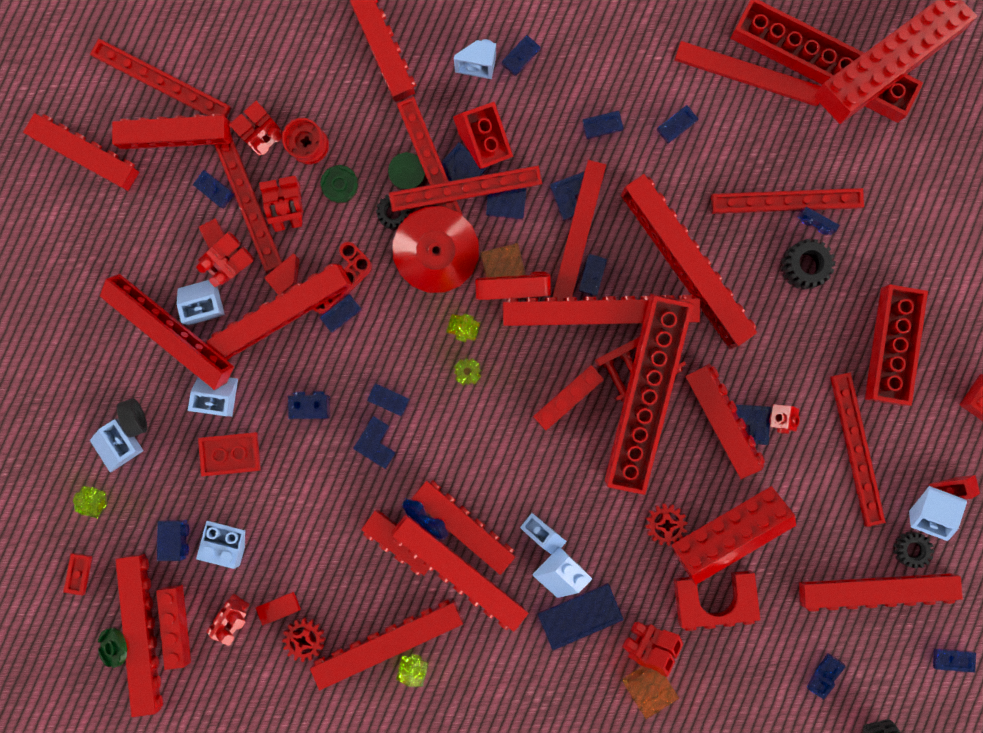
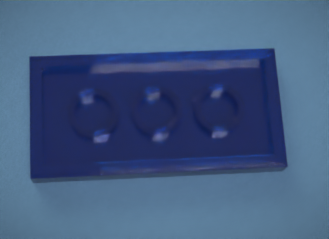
(580, 616)

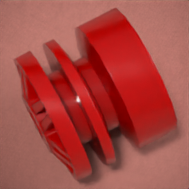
(301, 132)

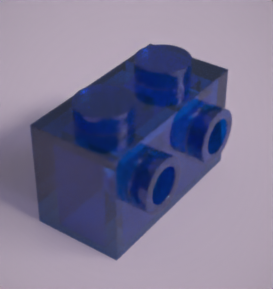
(309, 406)
(172, 540)

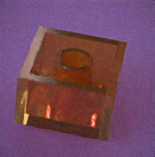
(503, 261)
(650, 690)

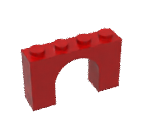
(742, 608)

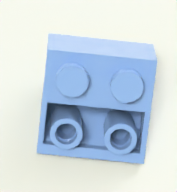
(199, 303)
(210, 401)
(115, 445)
(937, 513)
(222, 545)

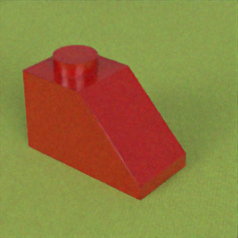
(284, 275)
(963, 487)

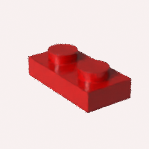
(77, 574)

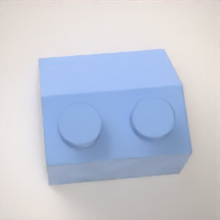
(476, 59)
(562, 574)

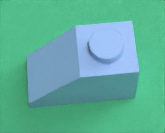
(542, 534)

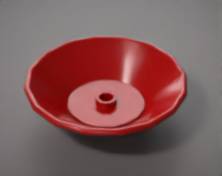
(432, 228)

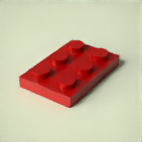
(229, 454)

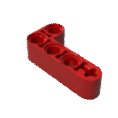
(351, 268)
(505, 287)

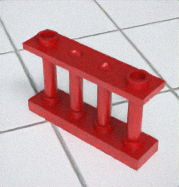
(624, 353)

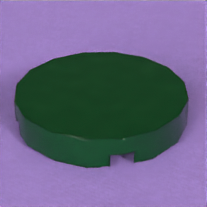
(406, 171)
(339, 184)
(113, 647)

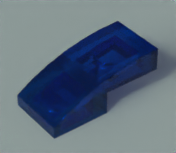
(825, 675)

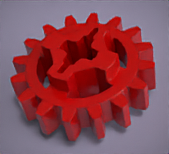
(667, 533)
(296, 637)

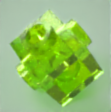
(467, 327)
(464, 379)
(90, 501)
(412, 671)

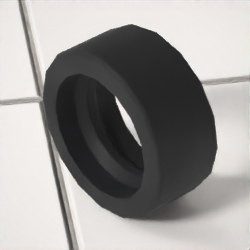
(131, 417)

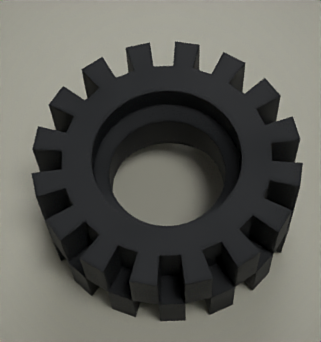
(384, 219)
(924, 554)

